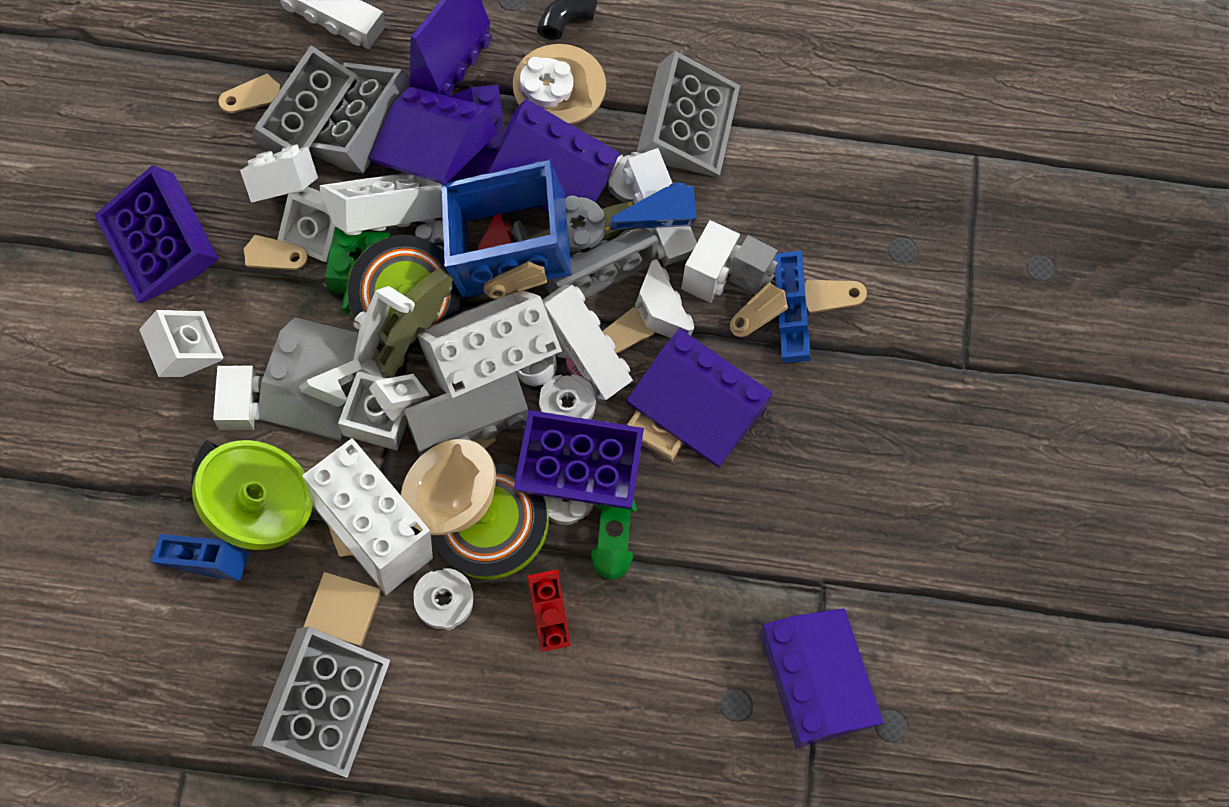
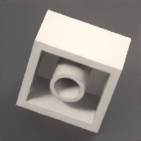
(279, 173)
(710, 262)
(366, 419)

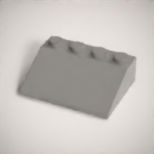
(689, 115)
(359, 117)
(321, 702)

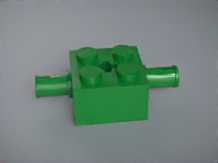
(342, 256)

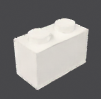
(236, 398)

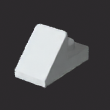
(328, 385)
(398, 394)

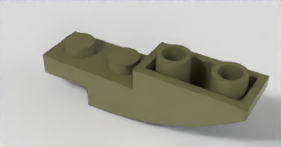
(401, 328)

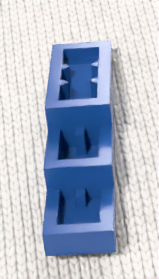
(794, 320)

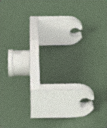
(372, 322)

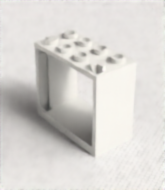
(488, 342)
(368, 516)

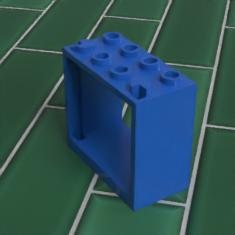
(500, 194)

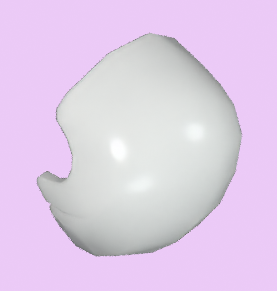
(538, 372)

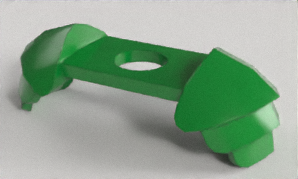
(611, 557)

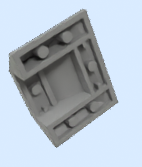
(301, 353)

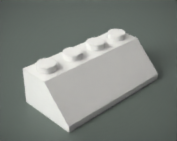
(382, 202)

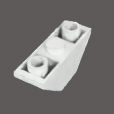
(661, 305)

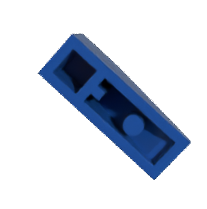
(666, 208)
(201, 556)

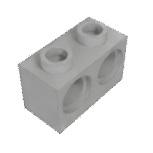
(753, 265)

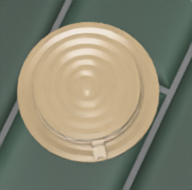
(588, 81)
(450, 486)

